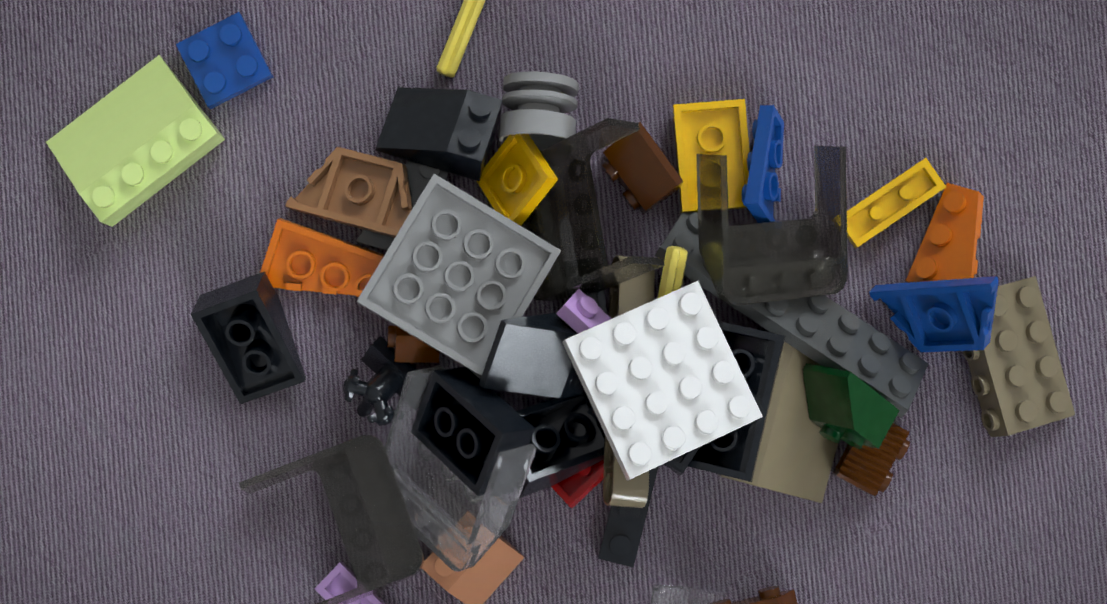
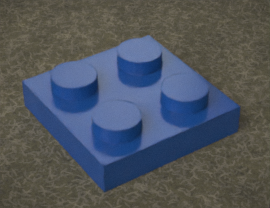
(224, 60)

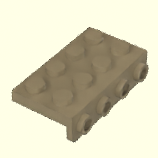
(1020, 368)

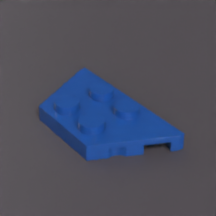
(943, 312)

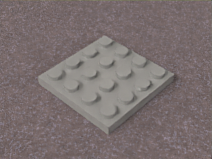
(457, 274)

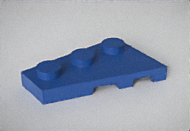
(767, 155)

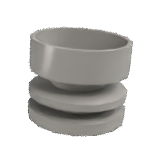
(539, 107)

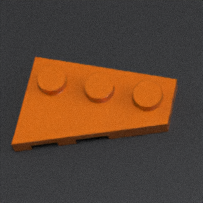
(951, 238)

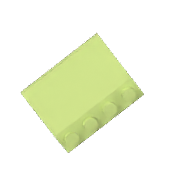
(134, 142)

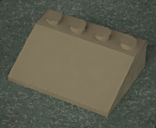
(792, 450)

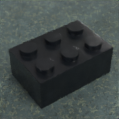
(468, 426)

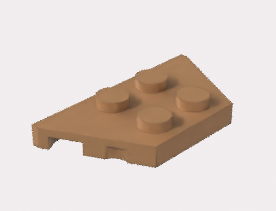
(357, 192)

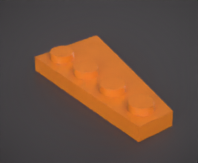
(316, 261)

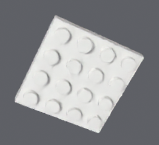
(662, 380)

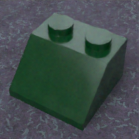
(846, 407)

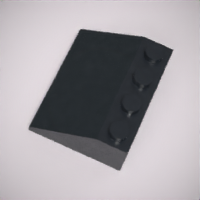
(758, 359)

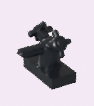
(382, 386)

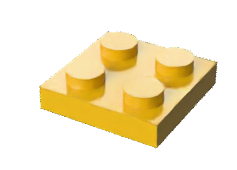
(517, 178)

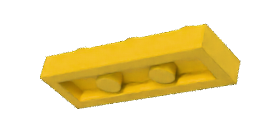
(892, 202)

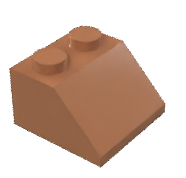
(480, 581)

